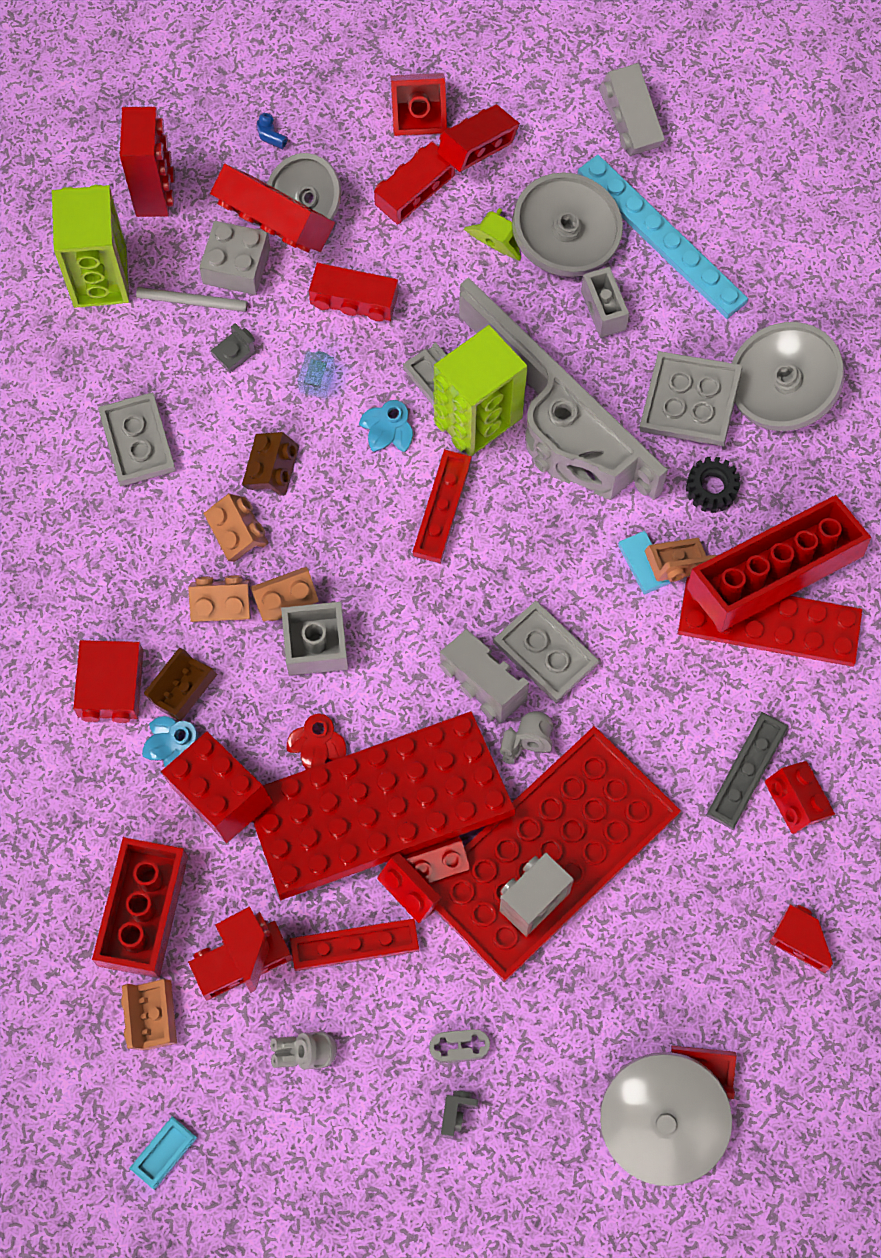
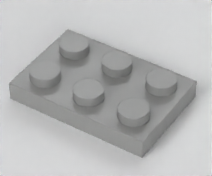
(136, 439)
(546, 651)

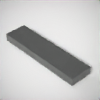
(747, 771)

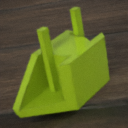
(496, 233)

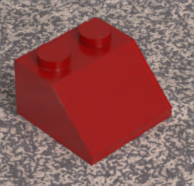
(418, 104)
(247, 943)

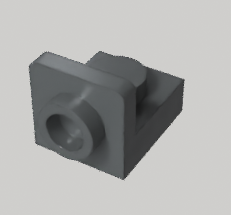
(235, 348)
(451, 1118)

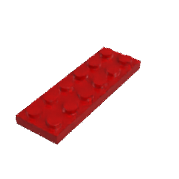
(788, 627)

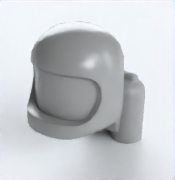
(532, 735)
(308, 1050)

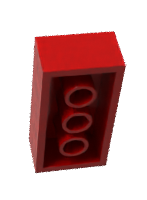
(146, 161)
(271, 209)
(140, 907)

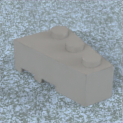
(631, 109)
(483, 676)

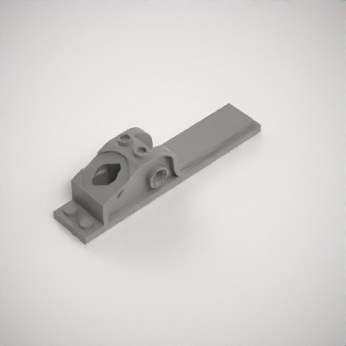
(564, 421)

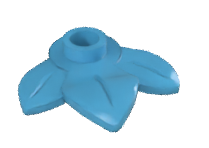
(386, 429)
(165, 743)

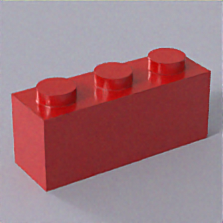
(477, 137)
(413, 183)
(353, 292)
(218, 973)

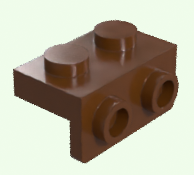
(271, 462)
(179, 684)

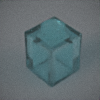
(316, 374)

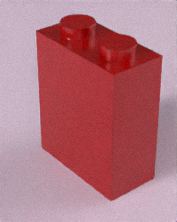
(108, 680)

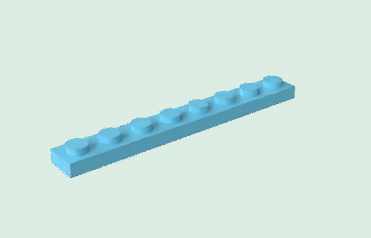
(666, 239)

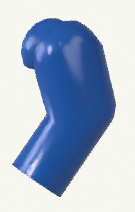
(267, 131)

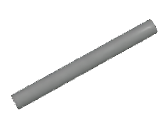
(191, 299)

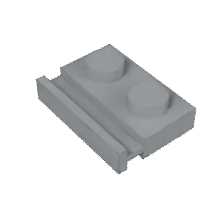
(421, 369)

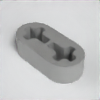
(459, 1038)

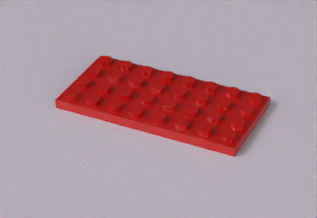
(380, 804)
(584, 812)

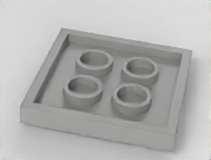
(691, 398)

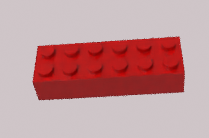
(778, 562)

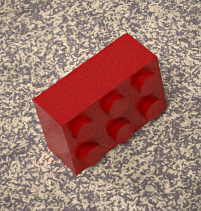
(217, 787)

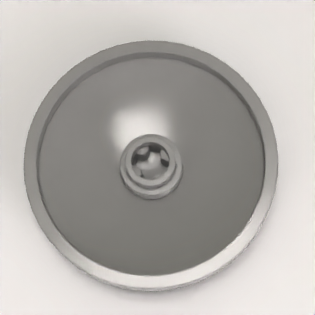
(567, 224)
(788, 376)
(666, 1119)

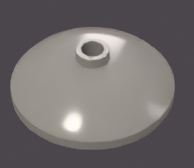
(307, 176)

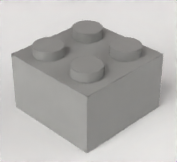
(235, 257)
(314, 638)
(535, 893)

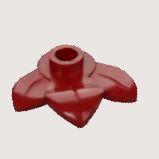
(315, 747)

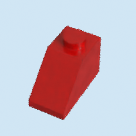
(802, 937)

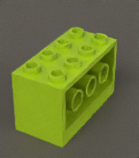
(90, 245)
(479, 391)

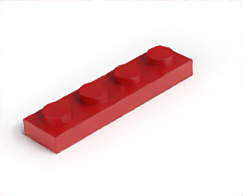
(442, 506)
(354, 944)

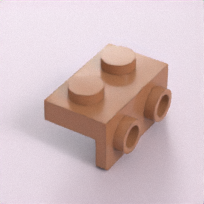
(235, 526)
(676, 558)
(284, 591)
(219, 599)
(149, 1015)

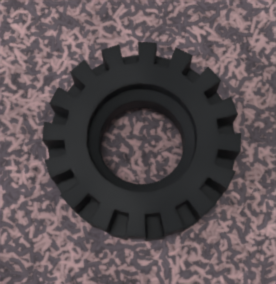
(716, 469)

